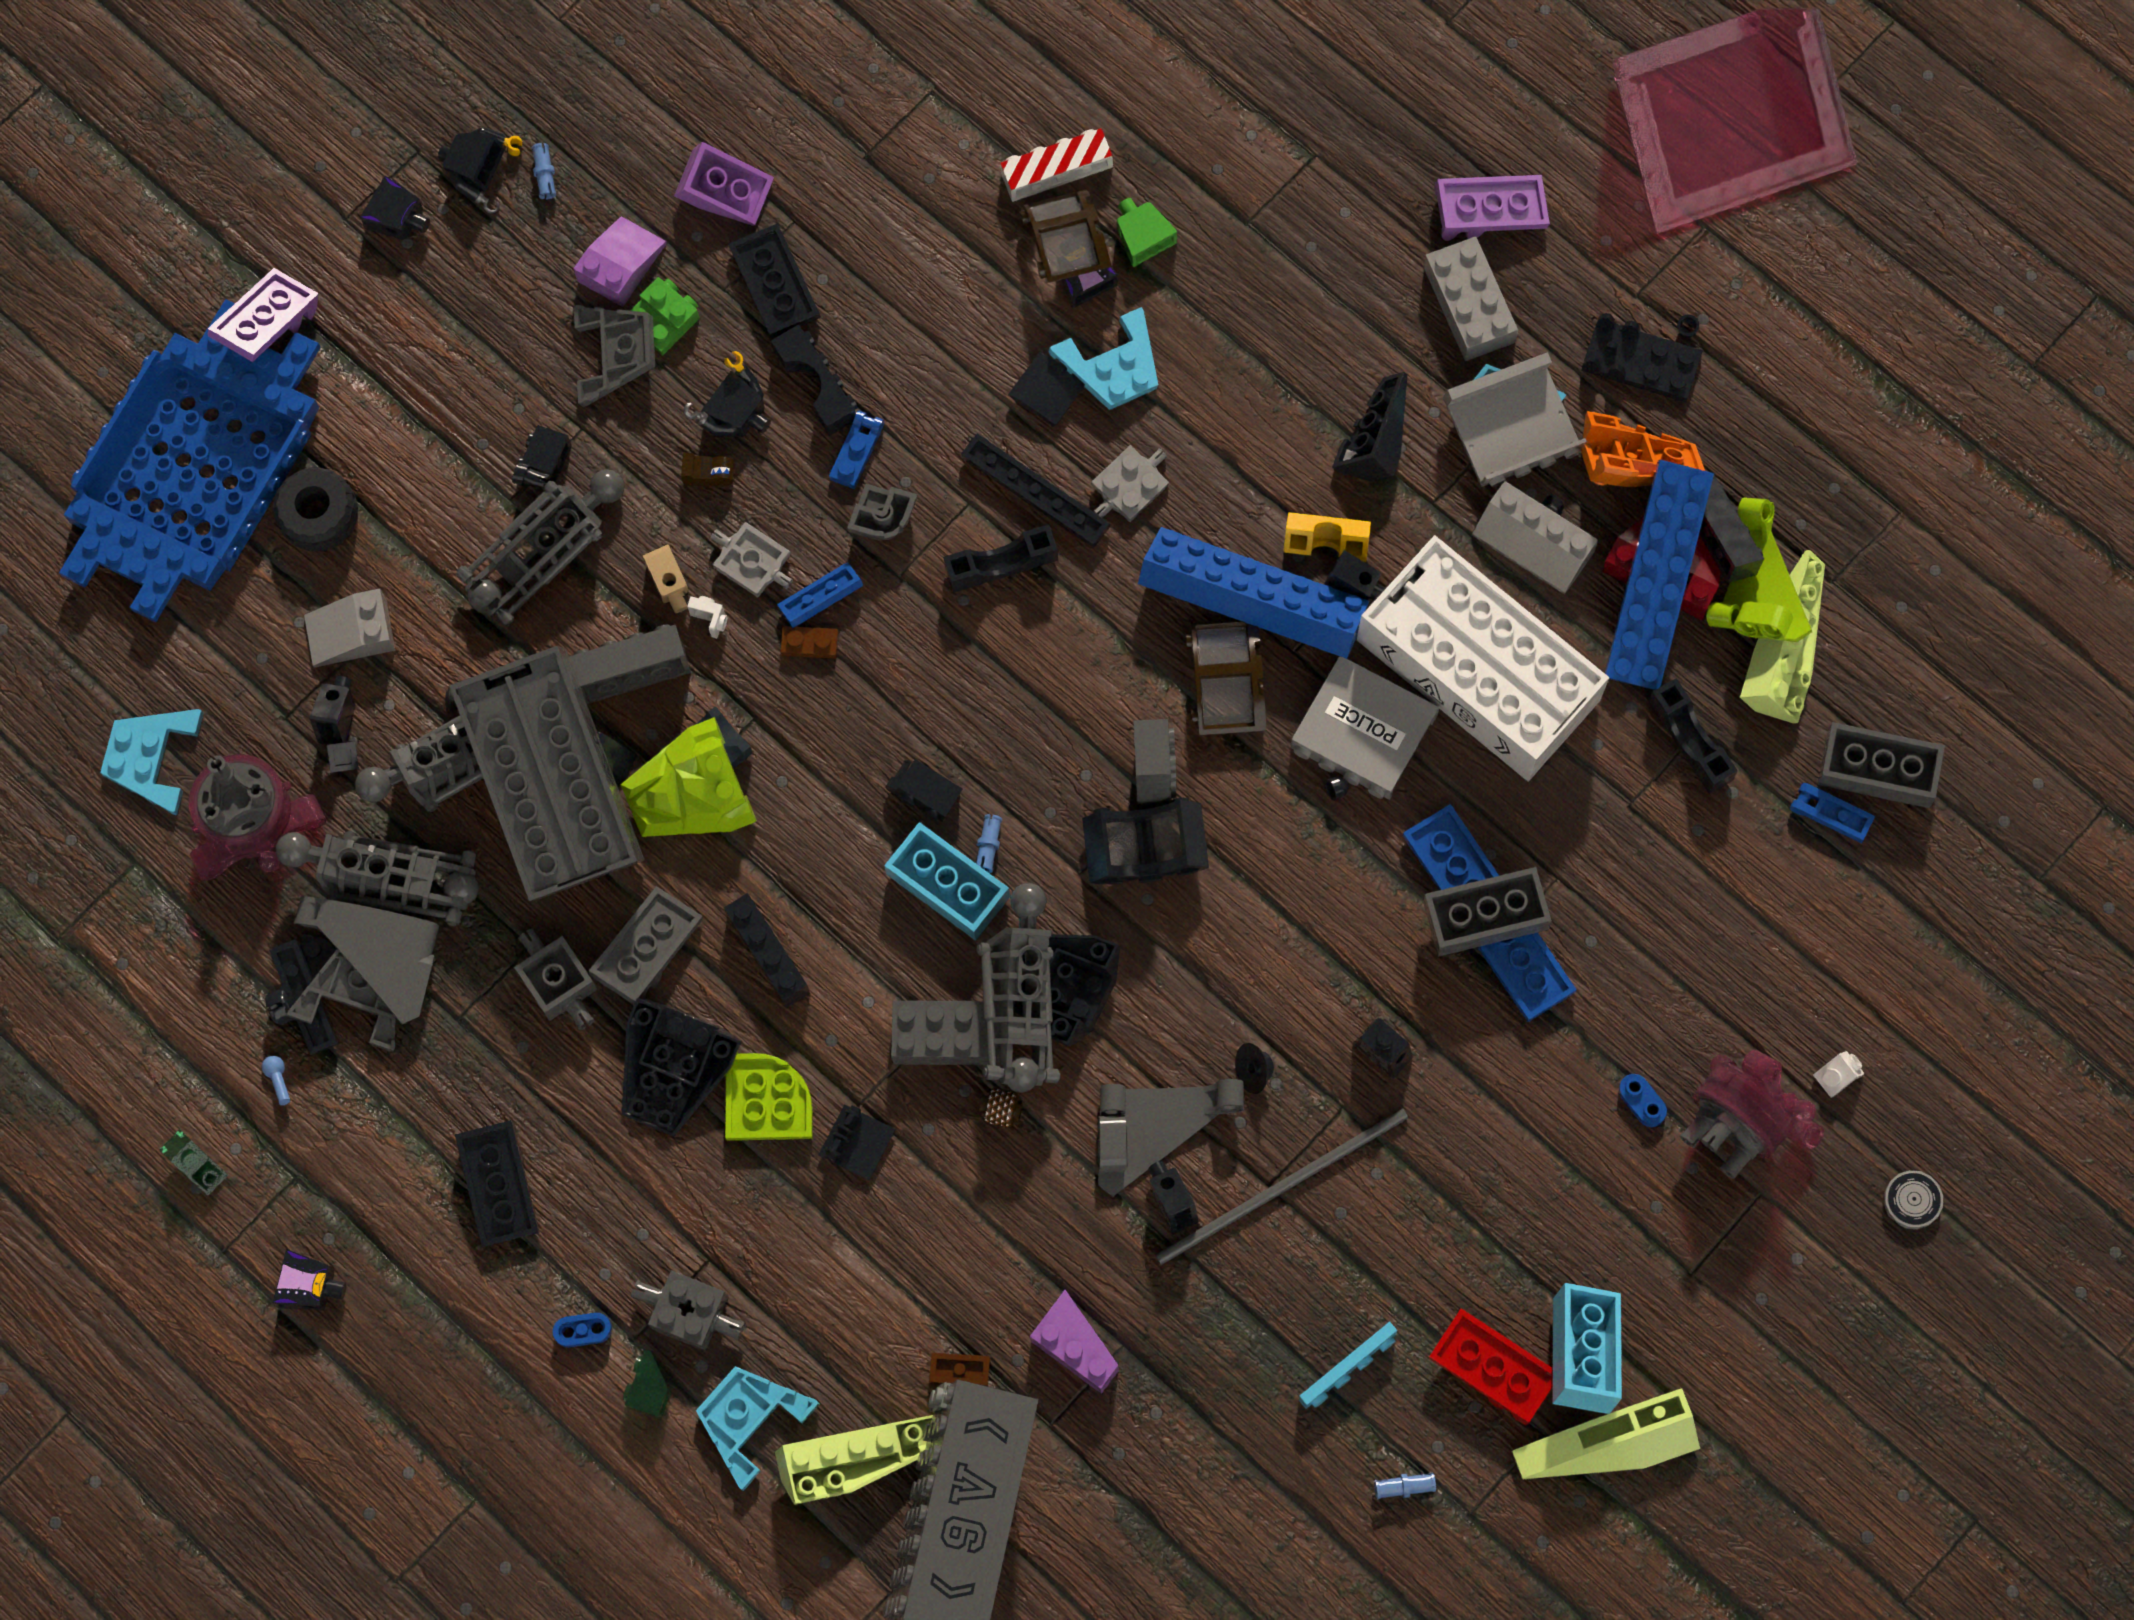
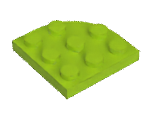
(766, 1100)

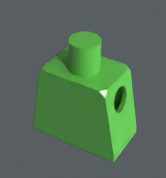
(1143, 231)

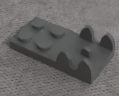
(645, 946)

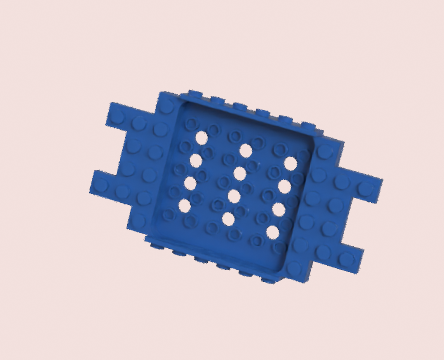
(149, 544)

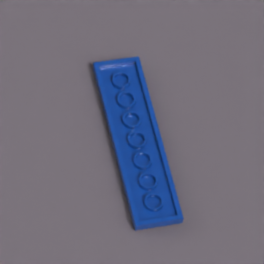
(1659, 575)
(1520, 963)

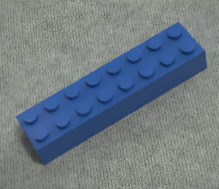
(1253, 592)

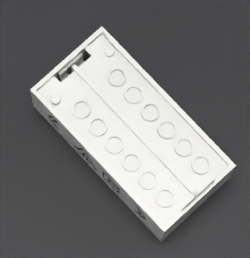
(1481, 658)

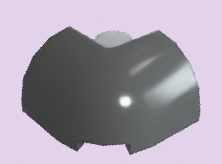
(881, 512)

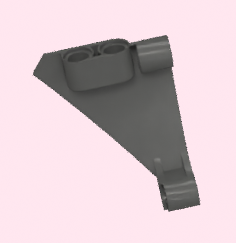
(381, 945)
(1149, 1124)

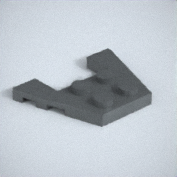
(625, 348)
(345, 985)

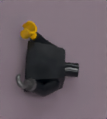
(474, 160)
(734, 405)

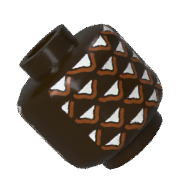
(1001, 1107)

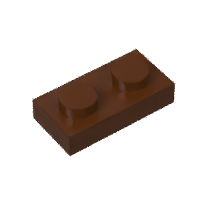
(809, 642)
(957, 1366)

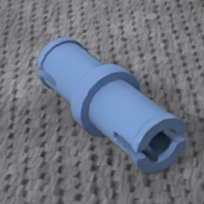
(543, 171)
(988, 842)
(1405, 1485)

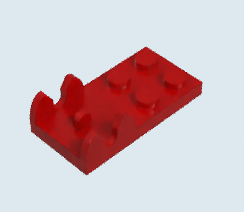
(1494, 1366)

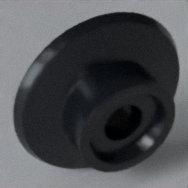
(1253, 1067)

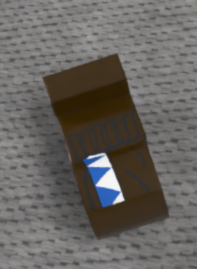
(706, 470)

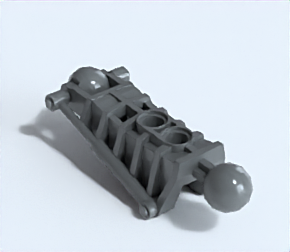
(487, 596)
(444, 774)
(459, 887)
(1002, 980)

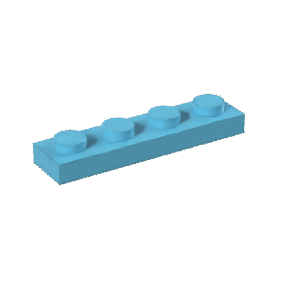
(1358, 1359)

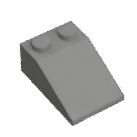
(350, 629)

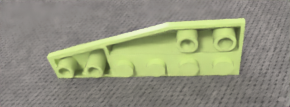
(1784, 669)
(1615, 1442)
(849, 1459)

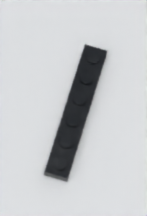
(1035, 490)

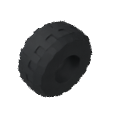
(305, 488)

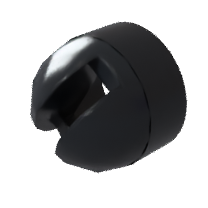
(1691, 321)
(1554, 504)
(1336, 787)

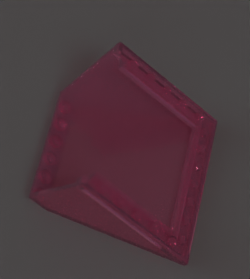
(1733, 113)

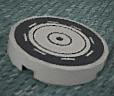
(1913, 1199)

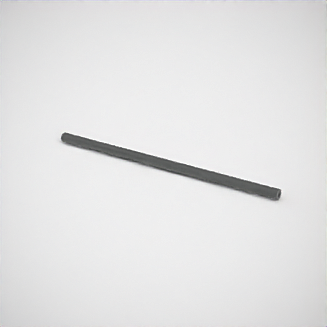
(1282, 1186)

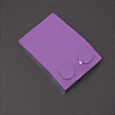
(723, 185)
(618, 260)

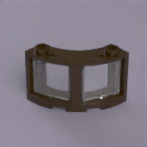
(1066, 236)
(1224, 677)

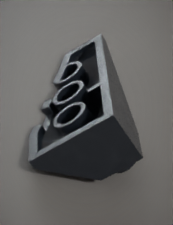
(1377, 441)

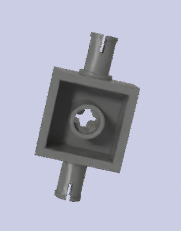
(560, 995)
(695, 1327)

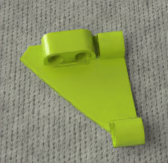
(1767, 602)

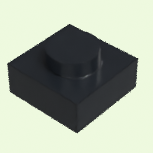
(342, 756)

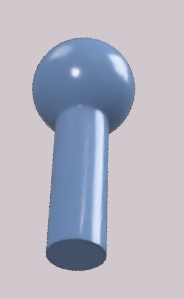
(273, 1068)

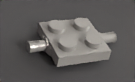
(1130, 483)
(751, 559)

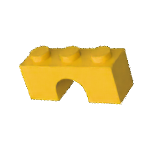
(1312, 531)

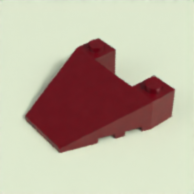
(1703, 574)

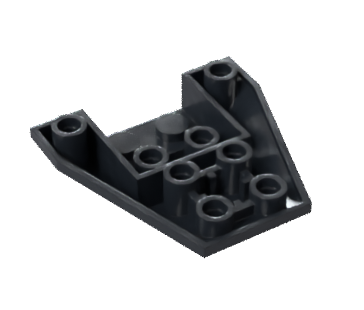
(1081, 983)
(671, 1064)

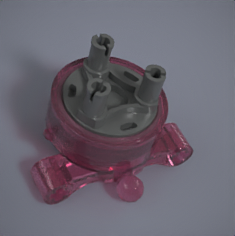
(244, 813)
(1749, 1111)

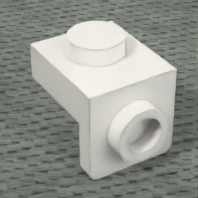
(708, 610)
(1839, 1073)

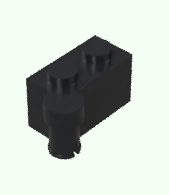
(542, 459)
(924, 789)

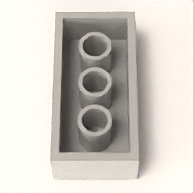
(1470, 298)

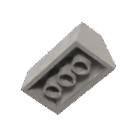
(1535, 537)

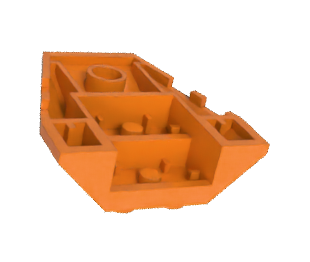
(1629, 455)

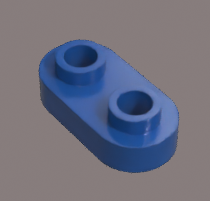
(1641, 1100)
(583, 1329)

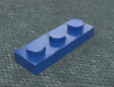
(820, 595)

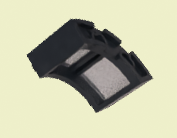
(1145, 843)

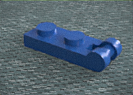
(856, 450)
(1832, 812)

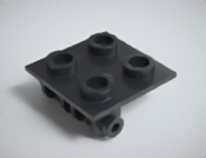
(856, 1142)

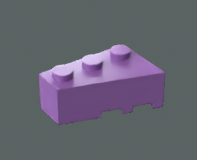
(1074, 1344)

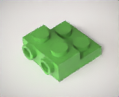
(670, 313)

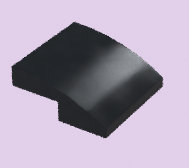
(1046, 389)

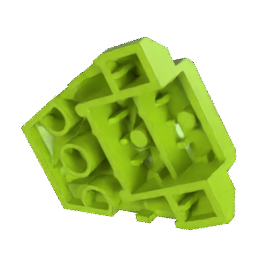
(689, 787)

